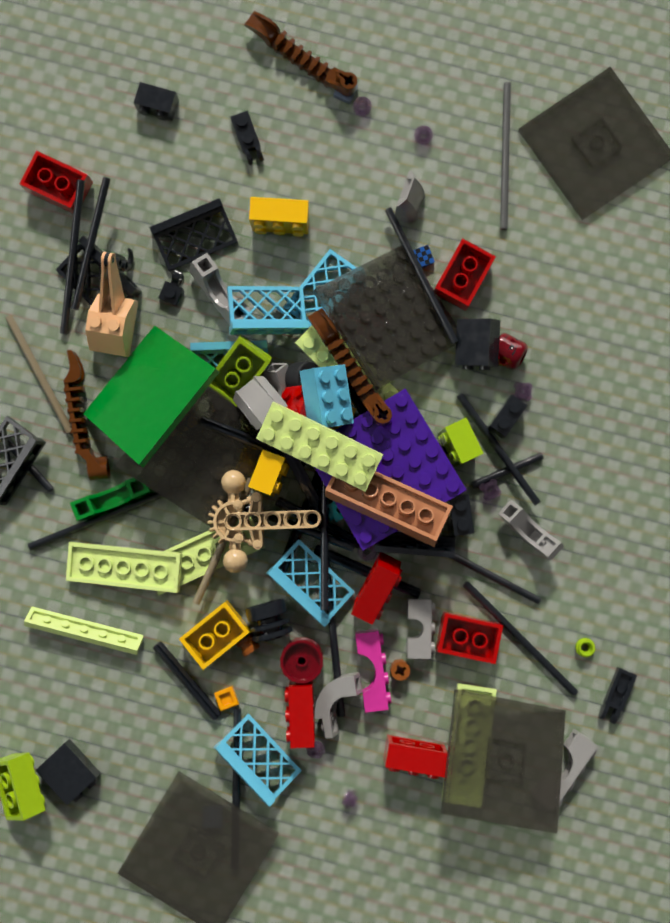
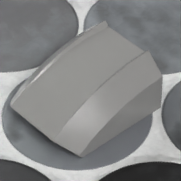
(410, 199)
(255, 400)

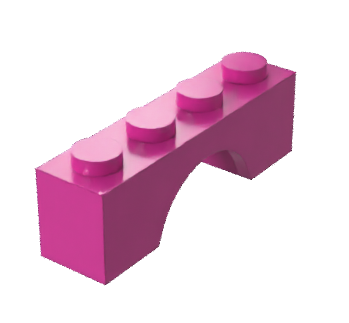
(375, 694)

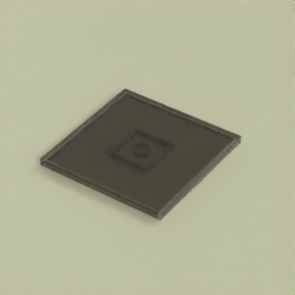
(596, 143)
(504, 762)
(198, 852)

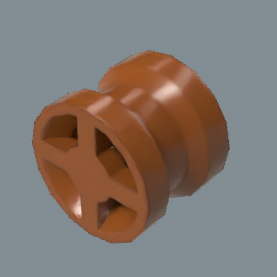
(247, 645)
(398, 666)

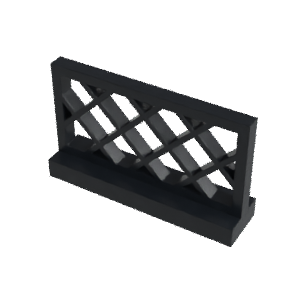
(186, 219)
(128, 285)
(24, 459)
(405, 544)

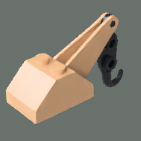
(111, 314)

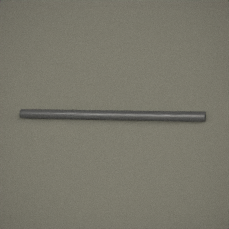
(505, 156)

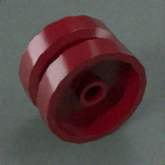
(300, 671)

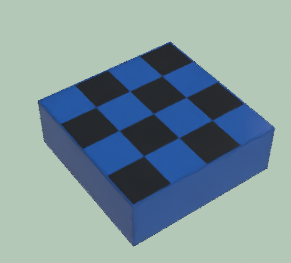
(424, 256)

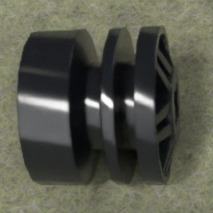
(268, 620)

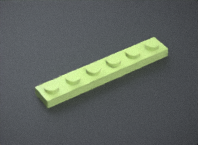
(83, 630)

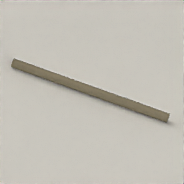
(39, 374)
(218, 553)

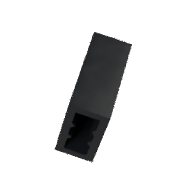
(477, 343)
(460, 517)
(68, 772)

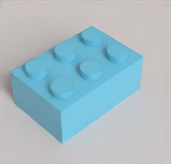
(327, 395)

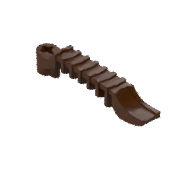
(271, 35)
(342, 355)
(97, 467)

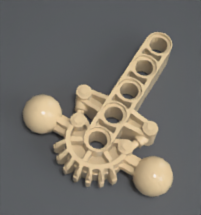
(235, 559)

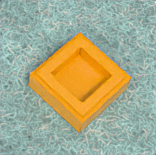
(226, 698)

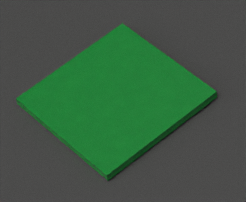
(150, 395)

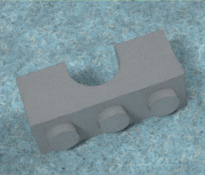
(421, 646)

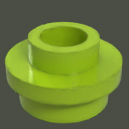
(590, 650)

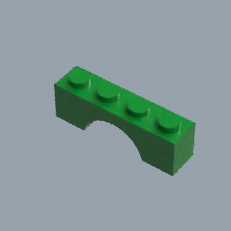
(109, 499)

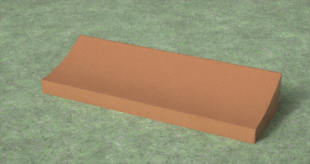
(394, 506)

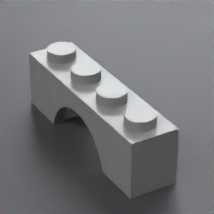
(209, 279)
(579, 752)

